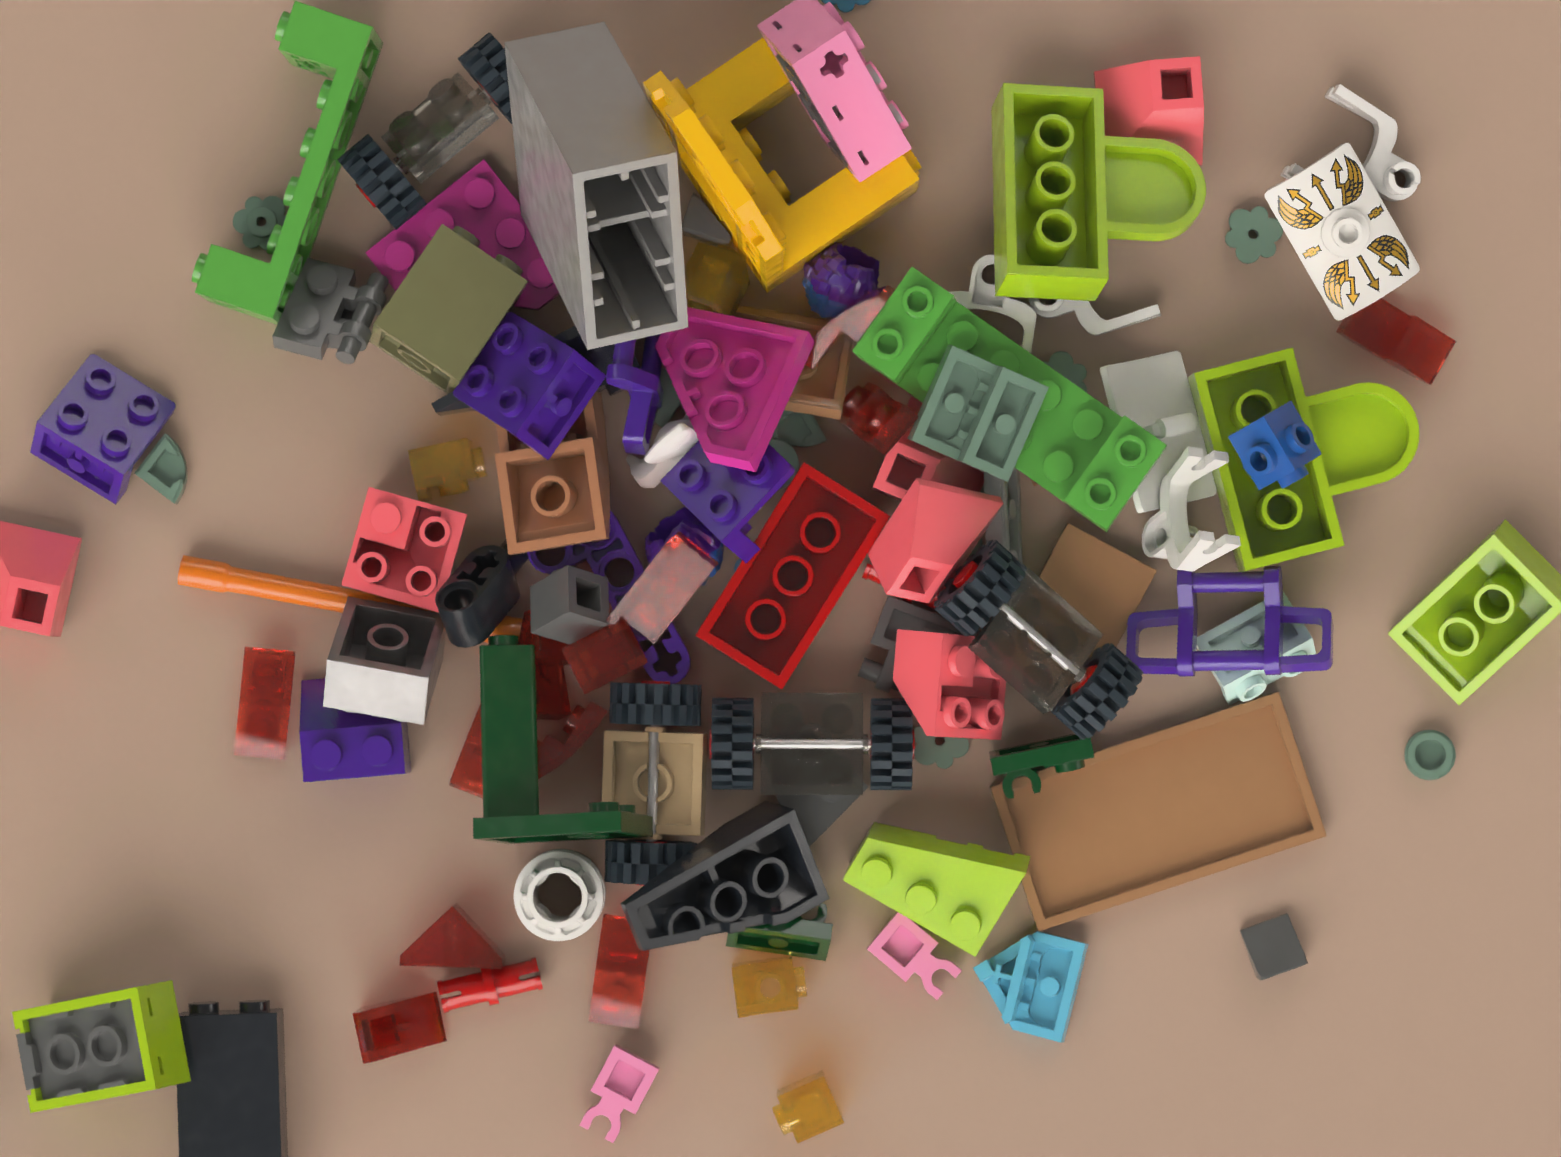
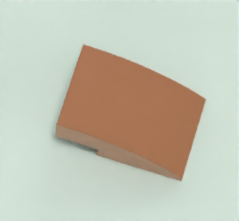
(556, 498)

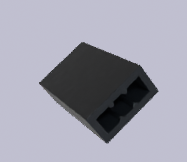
(236, 1082)

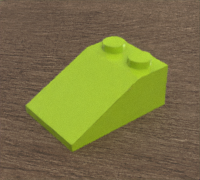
(1481, 612)

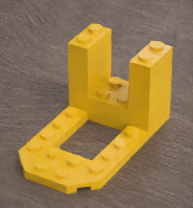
(738, 191)

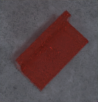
(664, 587)

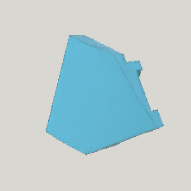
(1036, 983)

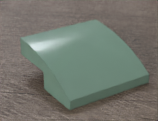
(978, 413)

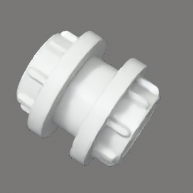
(538, 917)

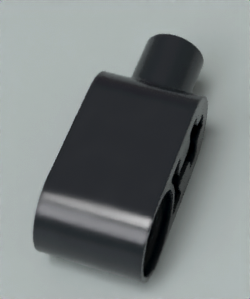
(479, 594)

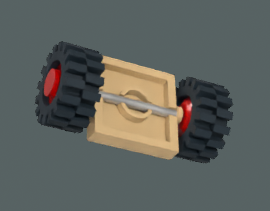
(656, 773)

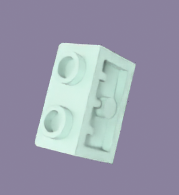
(1247, 633)

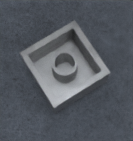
(384, 660)

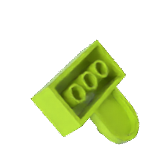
(1072, 188)
(1361, 430)

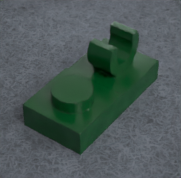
(1063, 752)
(796, 938)

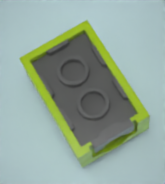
(101, 1046)

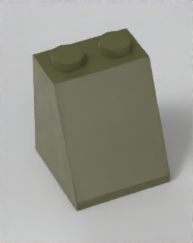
(448, 307)

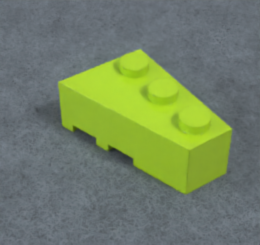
(937, 882)

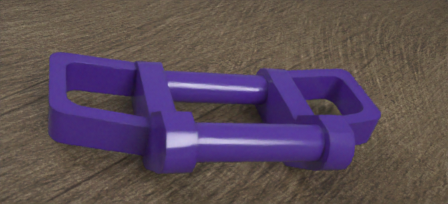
(643, 388)
(1186, 617)

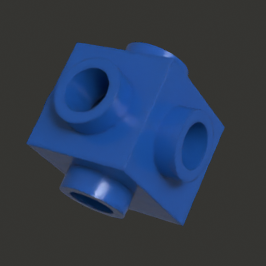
(1276, 447)

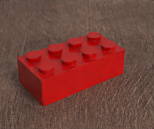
(795, 578)

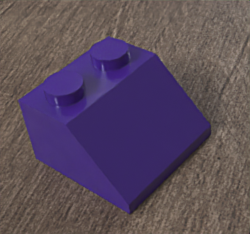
(347, 743)

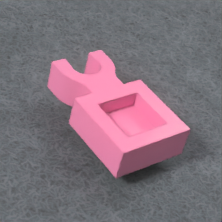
(907, 950)
(622, 1086)

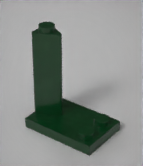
(512, 761)

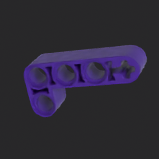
(599, 556)

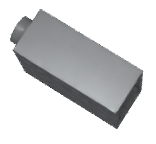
(597, 185)

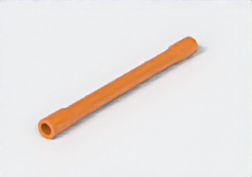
(223, 577)

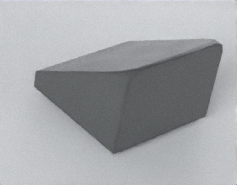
(703, 225)
(1273, 947)

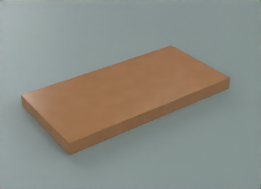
(1160, 811)

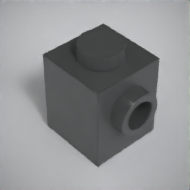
(569, 604)

